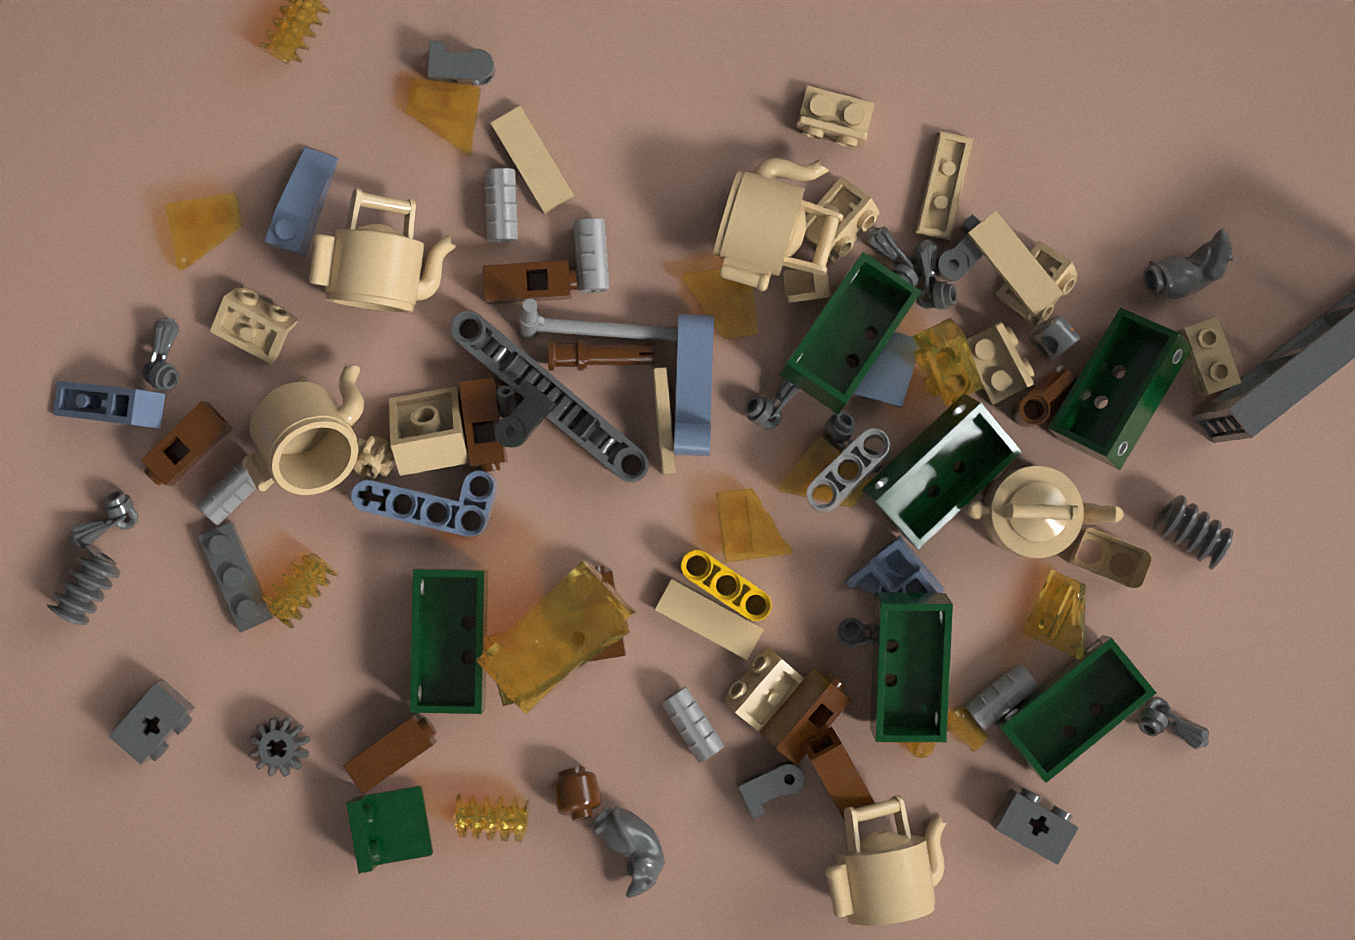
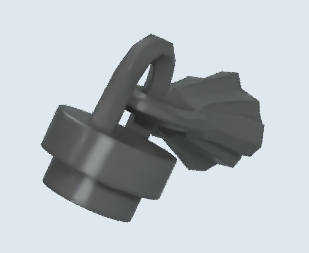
(882, 241)
(941, 292)
(162, 374)
(761, 408)
(841, 428)
(115, 507)
(852, 632)
(1155, 721)

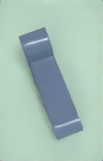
(694, 385)
(423, 501)

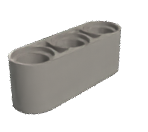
(852, 454)

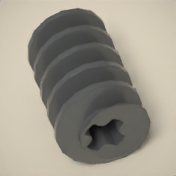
(1195, 529)
(85, 587)

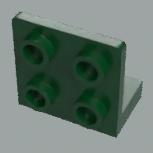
(389, 827)

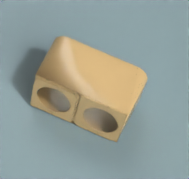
(1141, 564)

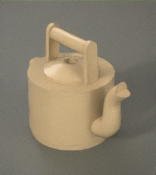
(768, 223)
(375, 263)
(305, 436)
(1036, 512)
(886, 873)

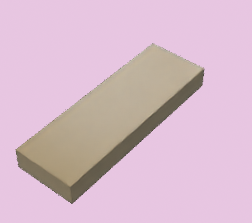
(532, 159)
(944, 186)
(1014, 263)
(664, 421)
(709, 619)

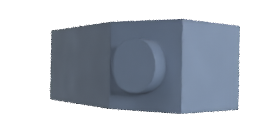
(302, 203)
(109, 404)

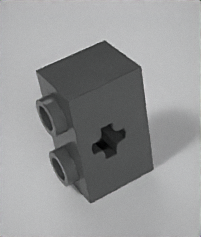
(134, 731)
(1014, 819)

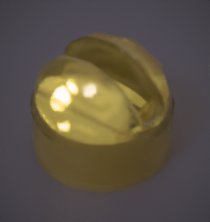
(927, 751)

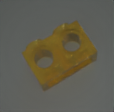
(947, 362)

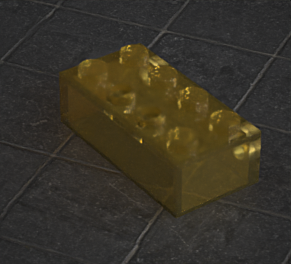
(576, 604)

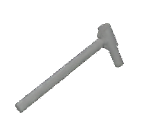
(531, 323)

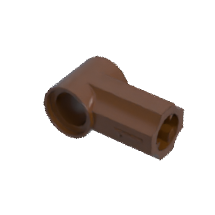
(1045, 395)

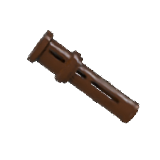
(581, 354)

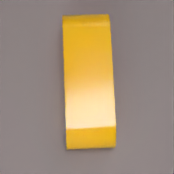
(738, 597)

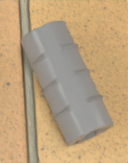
(501, 205)
(591, 255)
(227, 494)
(1001, 696)
(692, 724)

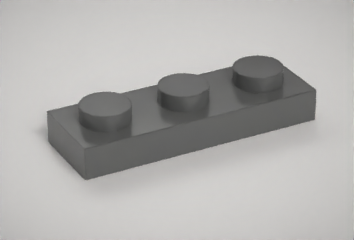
(235, 576)

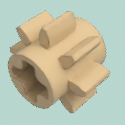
(374, 457)

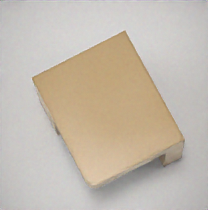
(805, 287)

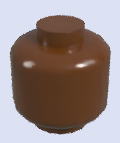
(576, 793)

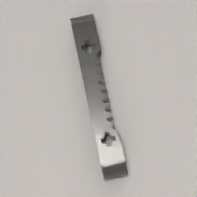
(570, 411)

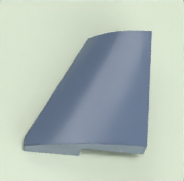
(890, 373)
(895, 571)

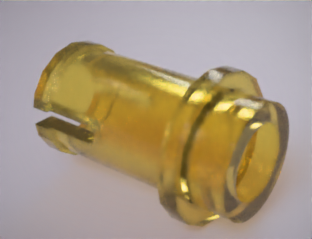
(966, 729)

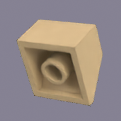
(427, 431)

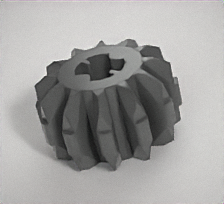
(283, 759)

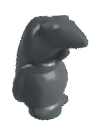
(1182, 277)
(638, 843)

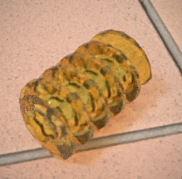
(293, 29)
(298, 587)
(491, 818)

